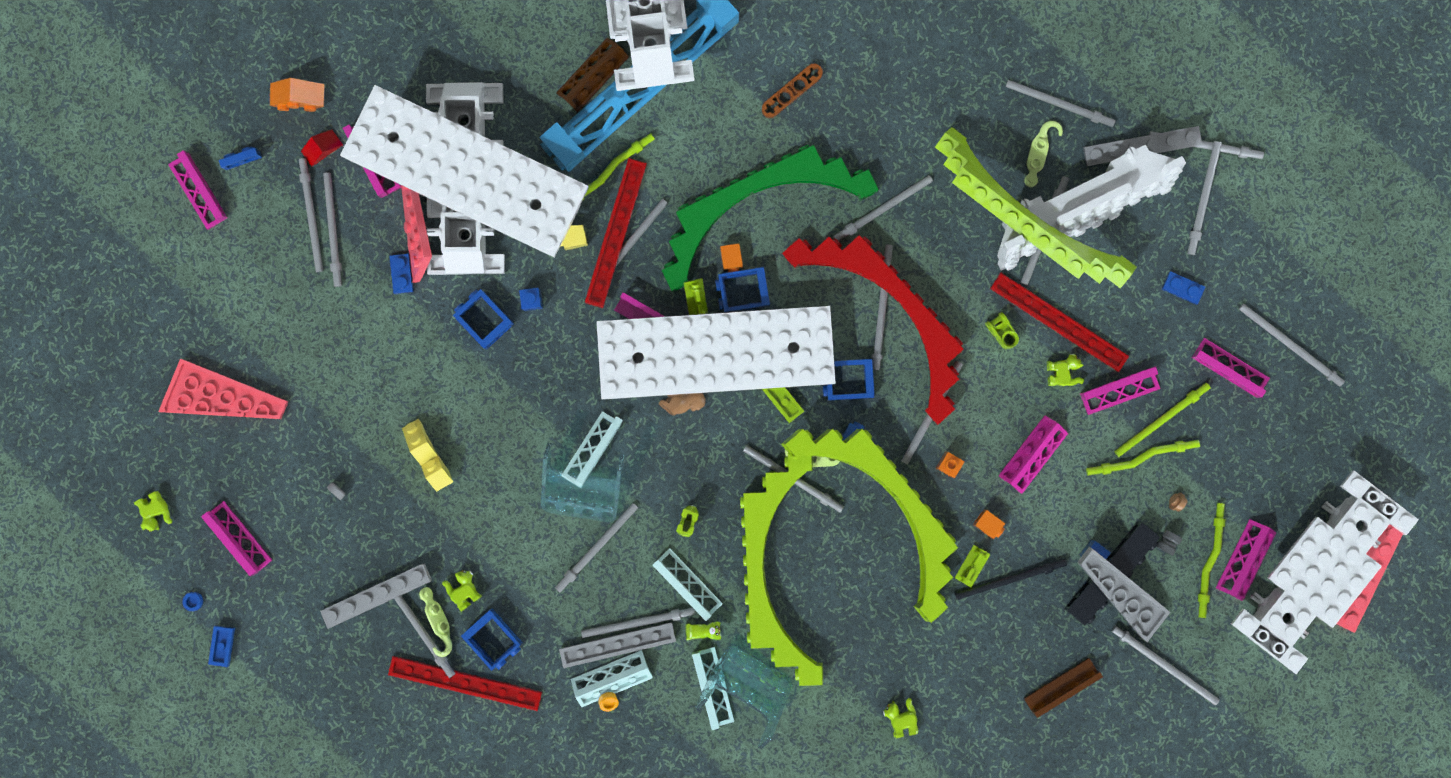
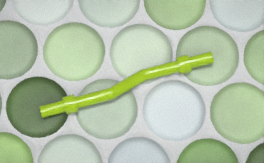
(636, 147)
(1107, 468)
(1203, 597)

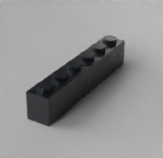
(1124, 557)

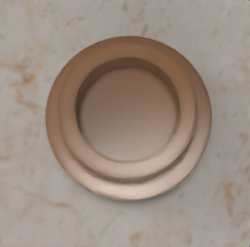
(1177, 502)

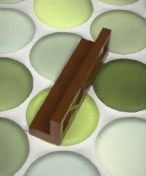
(594, 76)
(1062, 687)

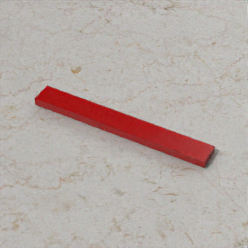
(615, 233)
(1059, 322)
(465, 683)

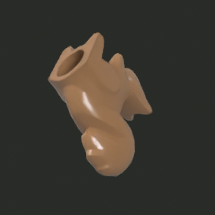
(682, 402)

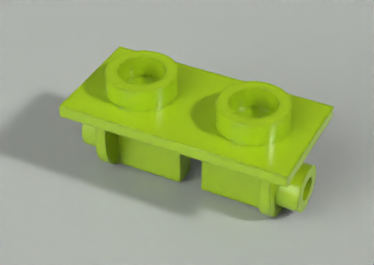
(695, 297)
(972, 566)

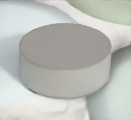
(334, 489)

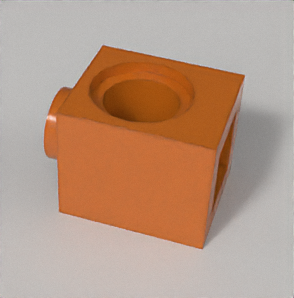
(731, 257)
(950, 464)
(989, 524)

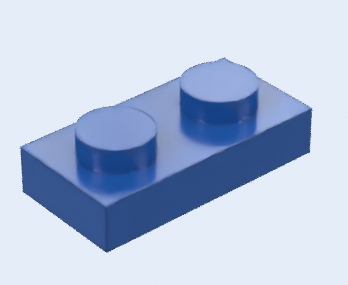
(233, 160)
(401, 274)
(1183, 288)
(221, 646)

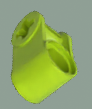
(1002, 330)

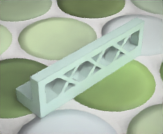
(598, 452)
(682, 590)
(702, 676)
(618, 682)

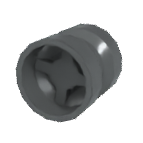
(1166, 546)

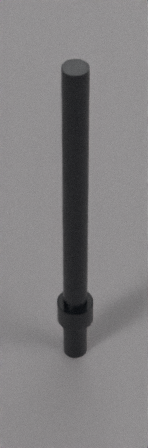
(1046, 568)

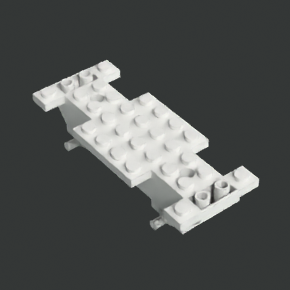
(648, 31)
(1103, 197)
(460, 255)
(1323, 571)

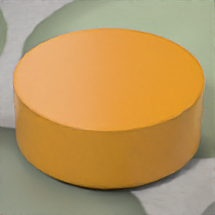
(608, 701)

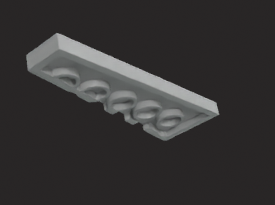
(1130, 600)

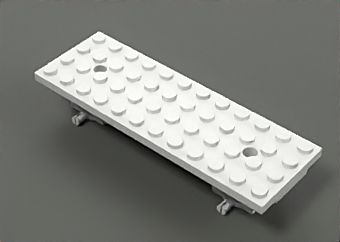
(464, 171)
(715, 352)

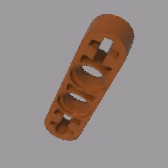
(790, 89)

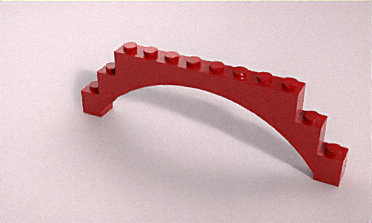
(862, 260)

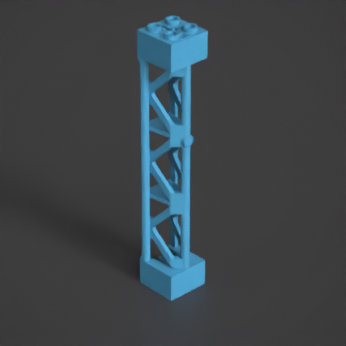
(564, 140)

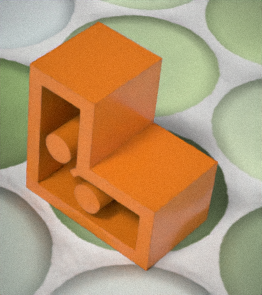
(295, 94)

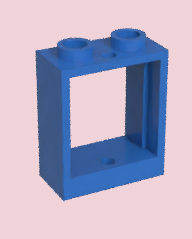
(723, 304)
(494, 335)
(868, 381)
(513, 650)

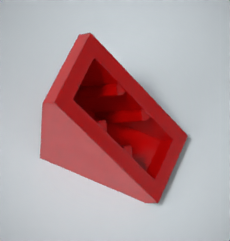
(321, 146)

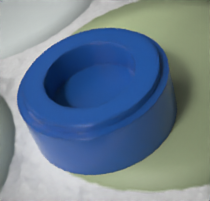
(192, 601)

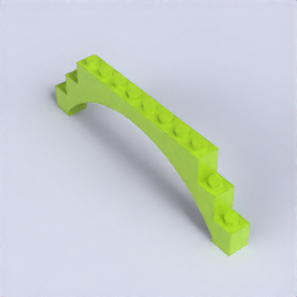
(1064, 250)
(931, 540)
(764, 624)

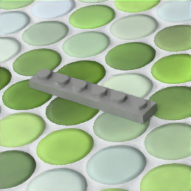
(1155, 143)
(376, 596)
(617, 645)

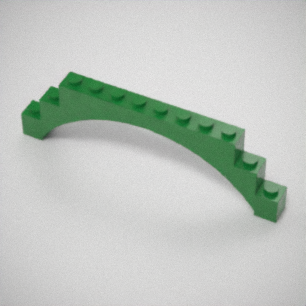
(797, 168)

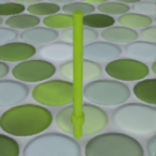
(1192, 397)

